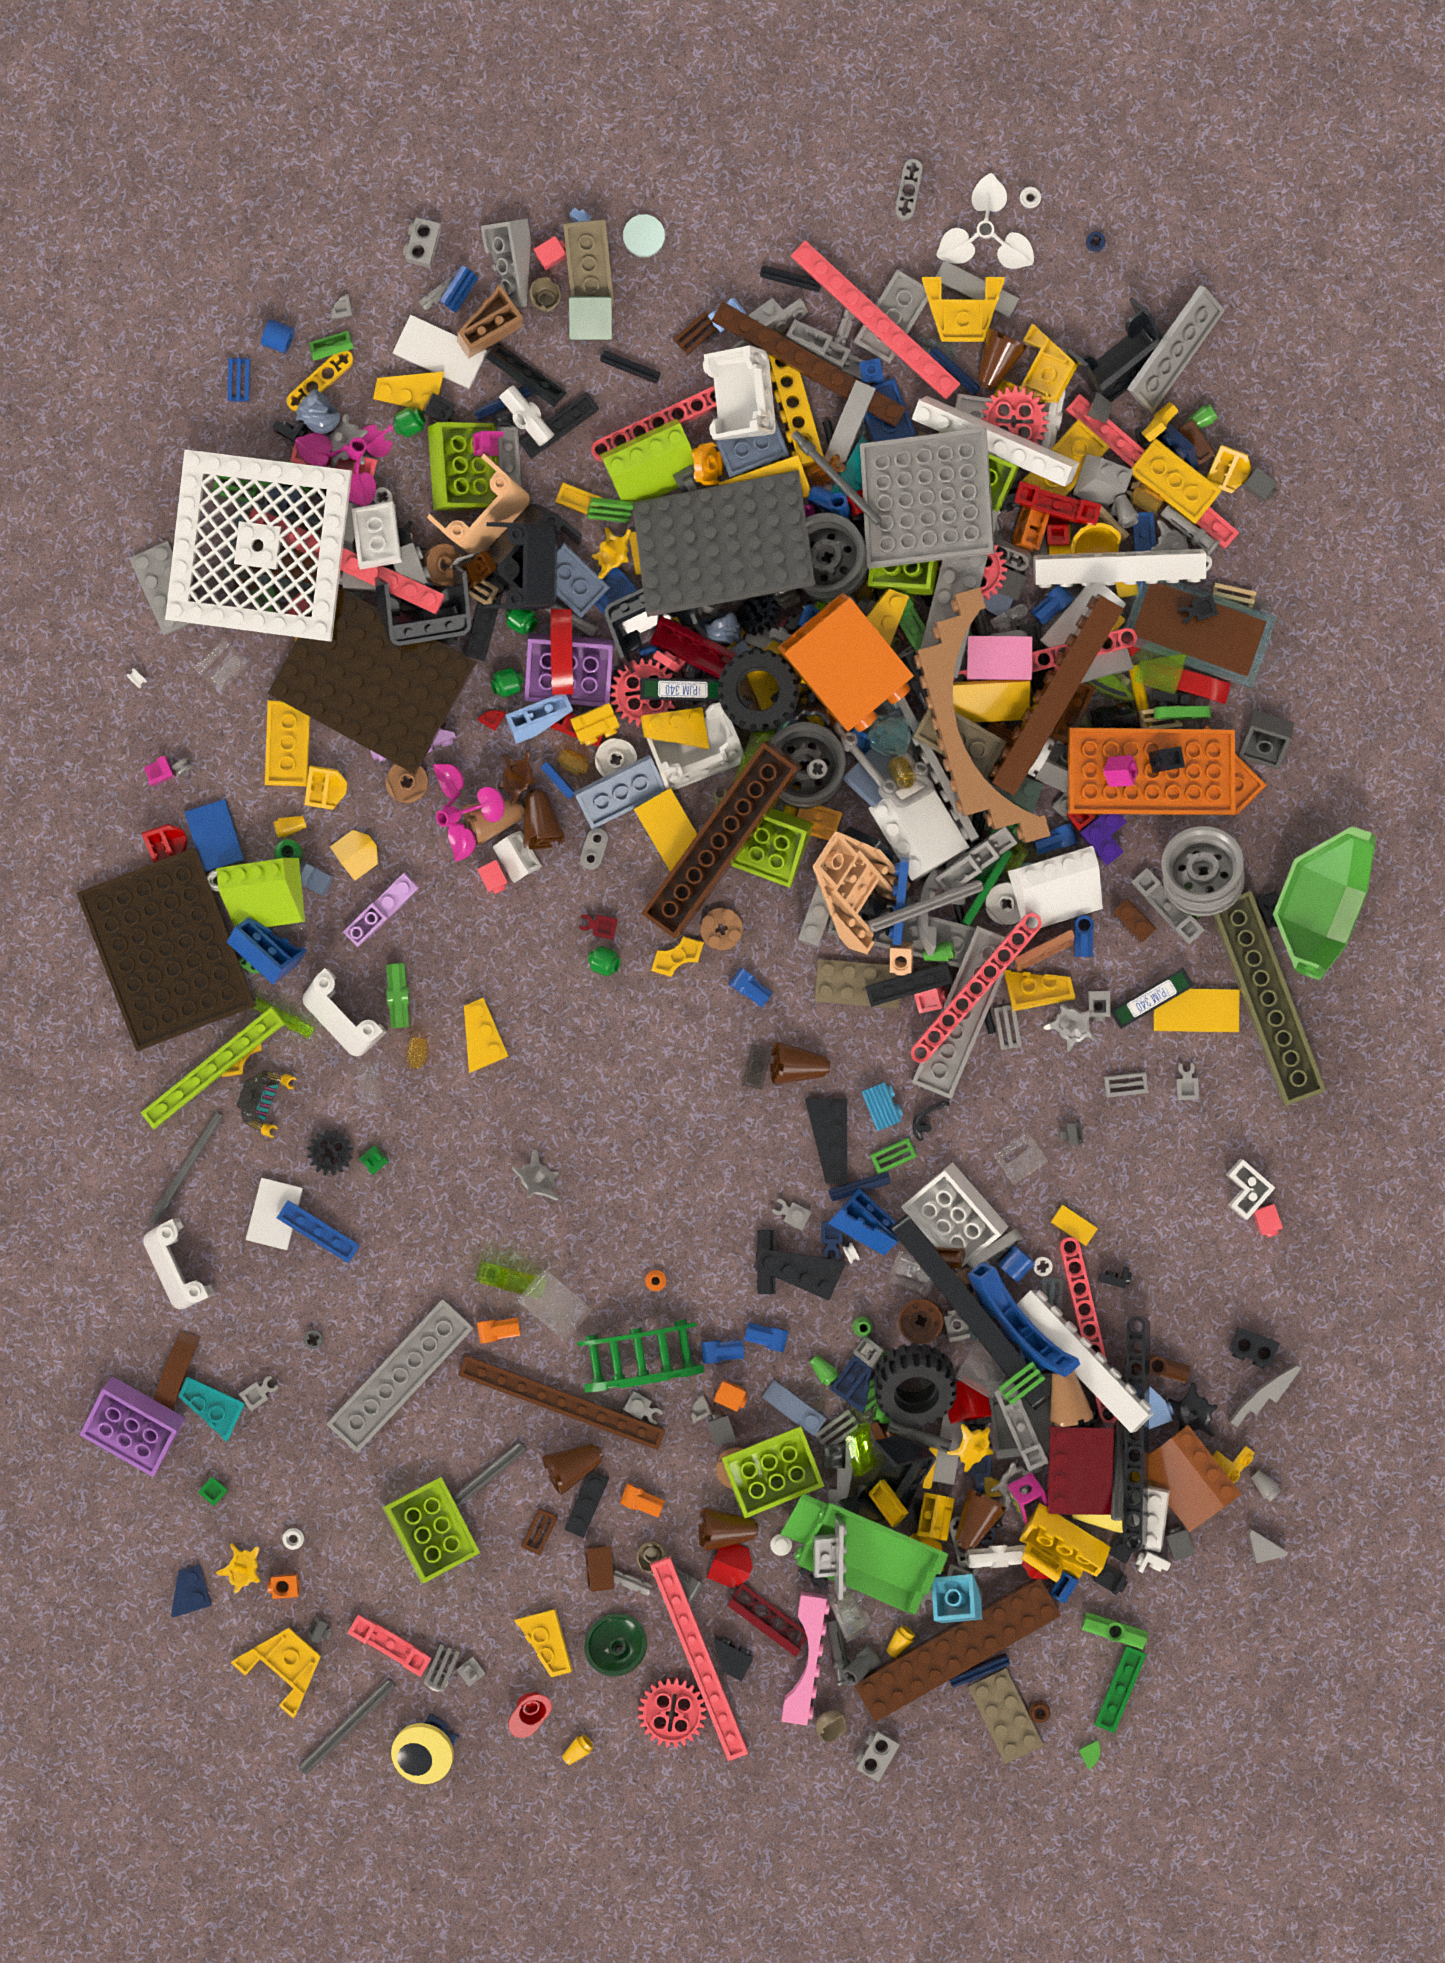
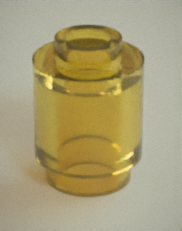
(1147, 499)
(573, 762)
(901, 773)
(417, 1052)

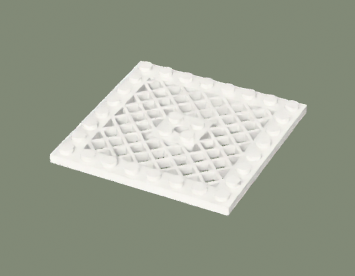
(188, 525)

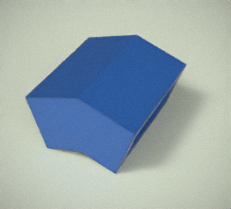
(1067, 1589)

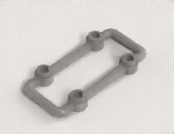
(887, 787)

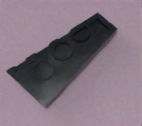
(829, 1128)
(806, 1272)

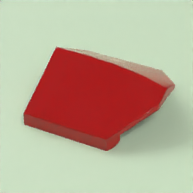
(165, 841)
(968, 1405)
(731, 1565)

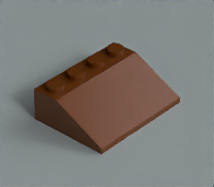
(1193, 1477)

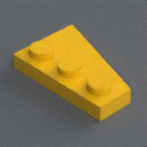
(887, 613)
(680, 727)
(482, 1036)
(547, 1639)

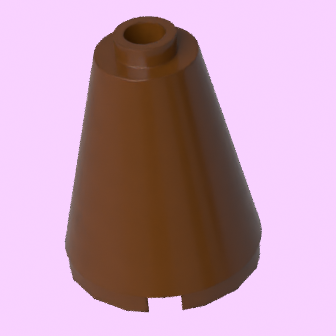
(998, 358)
(540, 822)
(796, 1064)
(571, 1465)
(977, 1518)
(724, 1529)

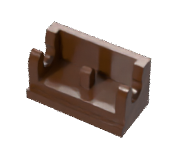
(599, 1568)

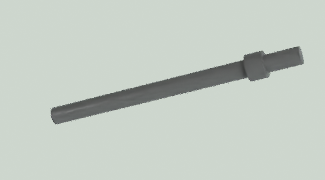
(809, 450)
(164, 1203)

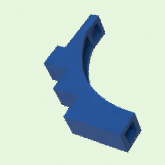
(1015, 1325)

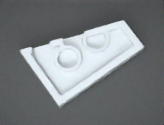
(1157, 1513)

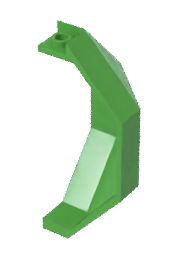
(1324, 900)

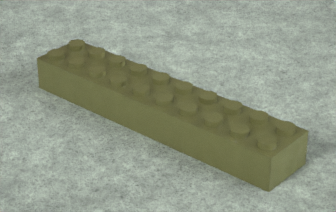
(1268, 1001)

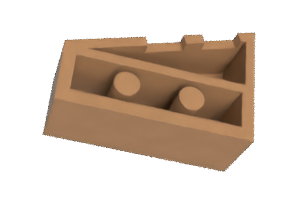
(490, 323)

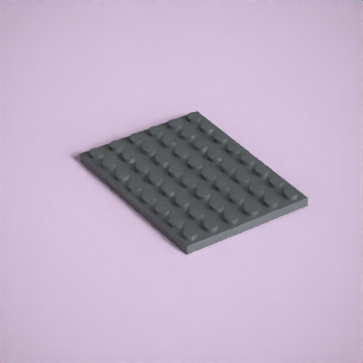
(723, 543)

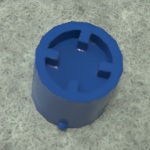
(277, 336)
(1016, 1263)

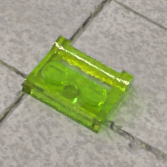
(861, 1449)

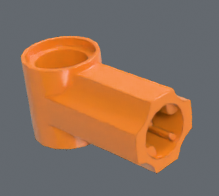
(494, 1330)
(638, 1499)

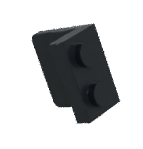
(1118, 716)

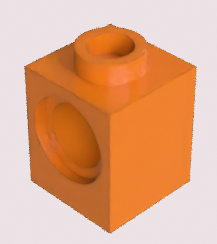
(291, 1579)

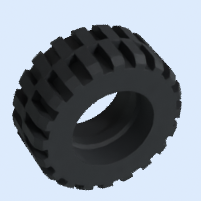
(758, 661)
(909, 1363)

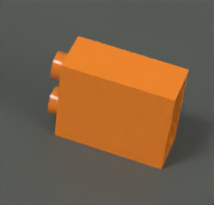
(846, 663)

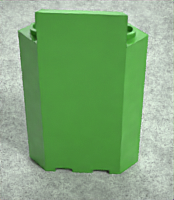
(877, 1558)

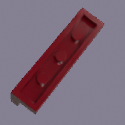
(691, 647)
(762, 1625)

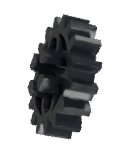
(751, 618)
(332, 1140)

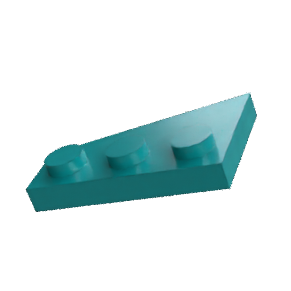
(852, 473)
(212, 1405)

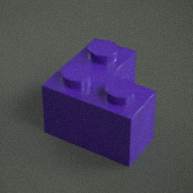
(1099, 836)

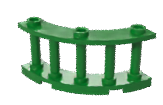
(643, 1376)

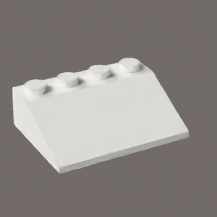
(920, 831)
(1058, 887)
(955, 1214)

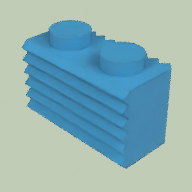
(881, 1106)

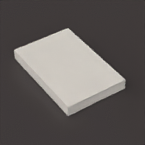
(376, 535)
(264, 1225)

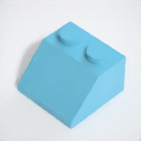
(956, 1599)

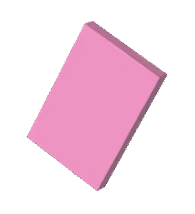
(999, 658)

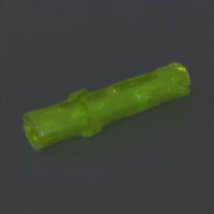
(292, 1022)

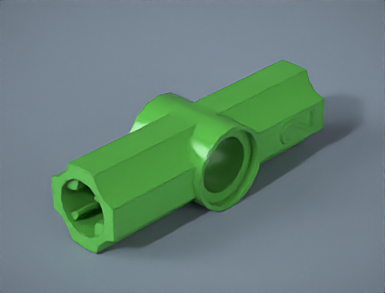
(397, 995)
(1127, 1635)

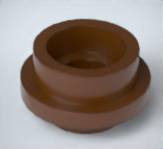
(1032, 1712)

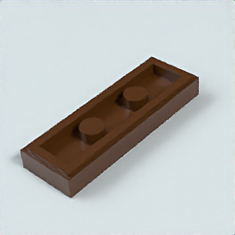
(1074, 712)

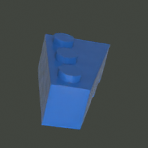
(264, 950)
(865, 1222)

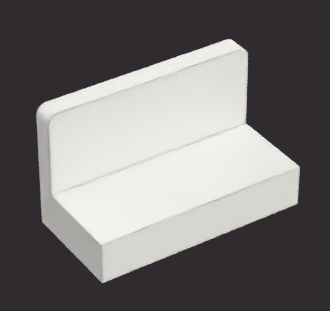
(515, 858)

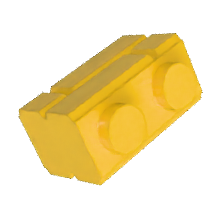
(595, 724)
(935, 1516)

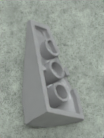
(510, 249)

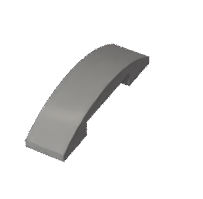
(1108, 664)
(1155, 895)
(926, 933)
(1022, 1430)

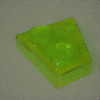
(1161, 672)

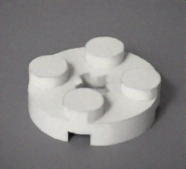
(619, 748)
(1041, 758)
(994, 904)

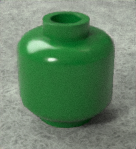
(409, 421)
(521, 620)
(506, 682)
(289, 845)
(604, 961)

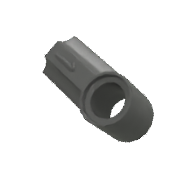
(691, 1586)
(862, 1664)

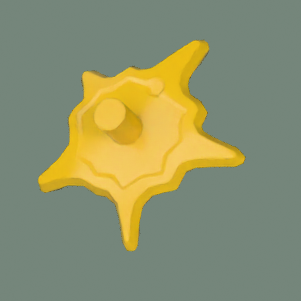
(612, 552)
(973, 1446)
(241, 1568)

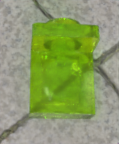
(1017, 859)

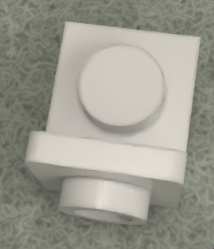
(1156, 1561)

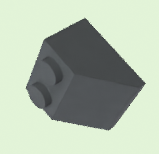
(1266, 739)

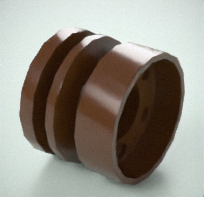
(909, 1316)

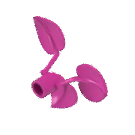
(316, 448)
(491, 801)

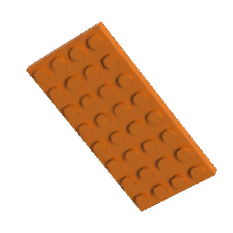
(1199, 788)

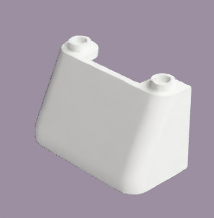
(741, 393)
(688, 764)
(354, 1039)
(178, 1291)

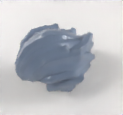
(318, 413)
(723, 628)

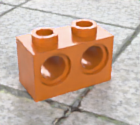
(1030, 529)
(731, 1395)

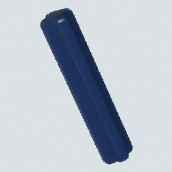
(953, 369)
(497, 405)
(864, 1184)
(980, 1670)

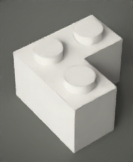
(1253, 1189)

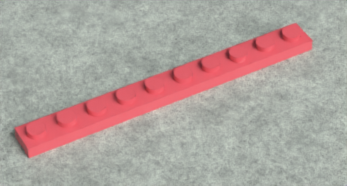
(875, 320)
(1130, 452)
(398, 584)
(699, 1658)

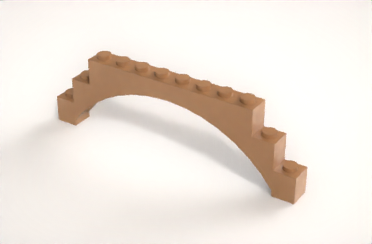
(937, 670)

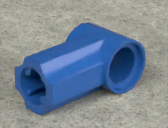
(829, 501)
(1056, 601)
(1060, 838)
(1083, 939)
(748, 986)
(770, 1337)
(717, 1351)

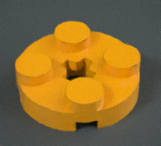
(707, 464)

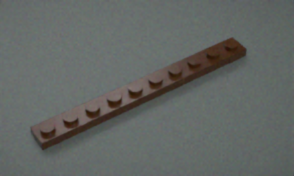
(802, 361)
(561, 1402)

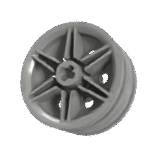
(1203, 871)

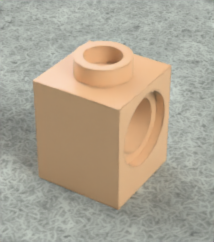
(904, 950)

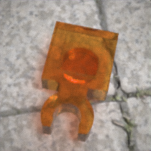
(819, 476)

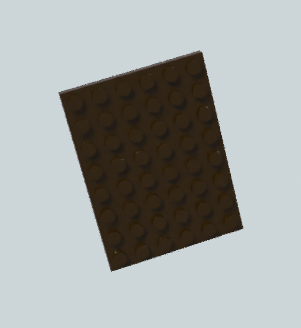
(371, 688)
(166, 949)

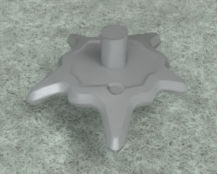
(342, 436)
(1170, 539)
(1072, 1025)
(537, 1178)
(1013, 1474)

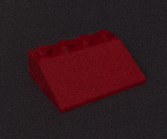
(1080, 1470)

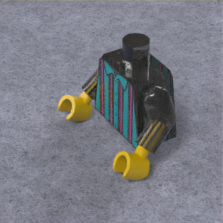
(257, 1098)

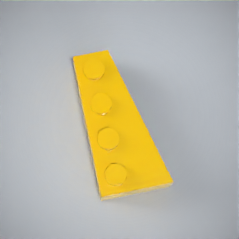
(1065, 1540)

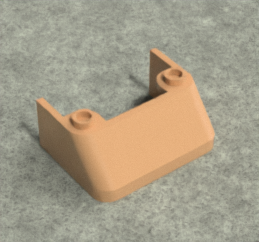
(505, 508)

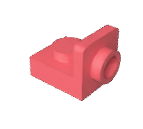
(669, 660)
(931, 999)

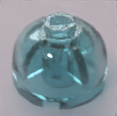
(889, 736)

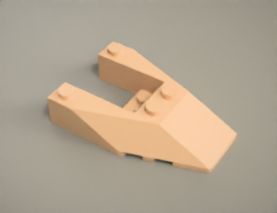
(846, 877)

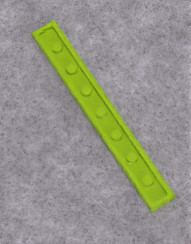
(213, 1067)

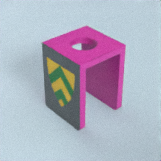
(1018, 1499)

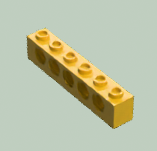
(801, 411)

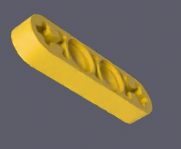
(317, 377)

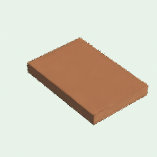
(1044, 951)

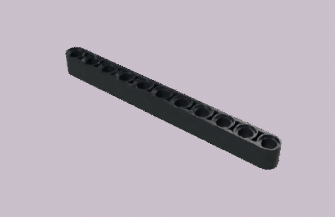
(967, 1307)
(1132, 1443)

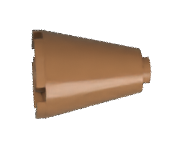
(485, 829)
(1068, 1401)

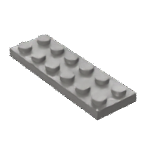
(1176, 349)

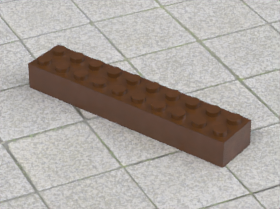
(1056, 693)
(721, 839)
(956, 1649)

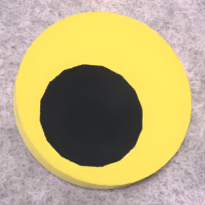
(422, 1753)

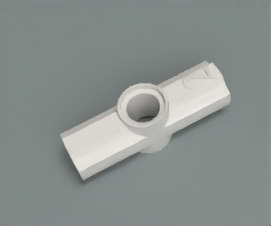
(526, 415)
(1055, 418)
(994, 1556)

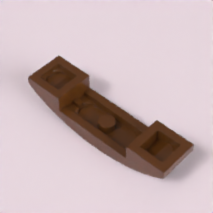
(176, 1369)

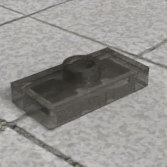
(757, 1066)

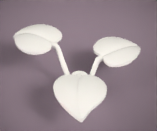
(957, 246)

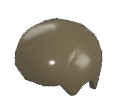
(541, 287)
(650, 1550)
(831, 1732)

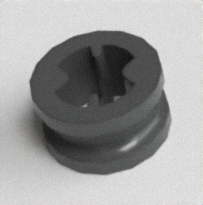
(319, 1341)

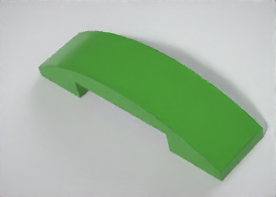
(912, 626)

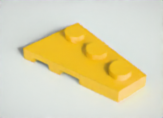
(408, 389)
(1035, 990)

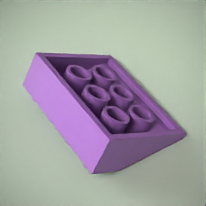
(590, 667)
(132, 1426)

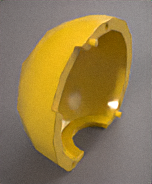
(1096, 539)

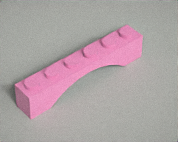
(797, 1701)

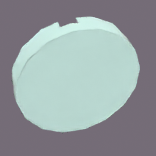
(643, 235)

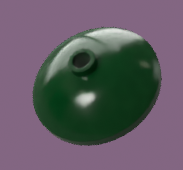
(605, 1638)

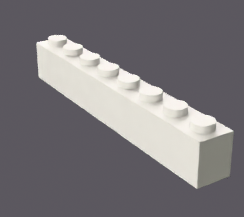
(1000, 442)
(1119, 567)
(1093, 1371)

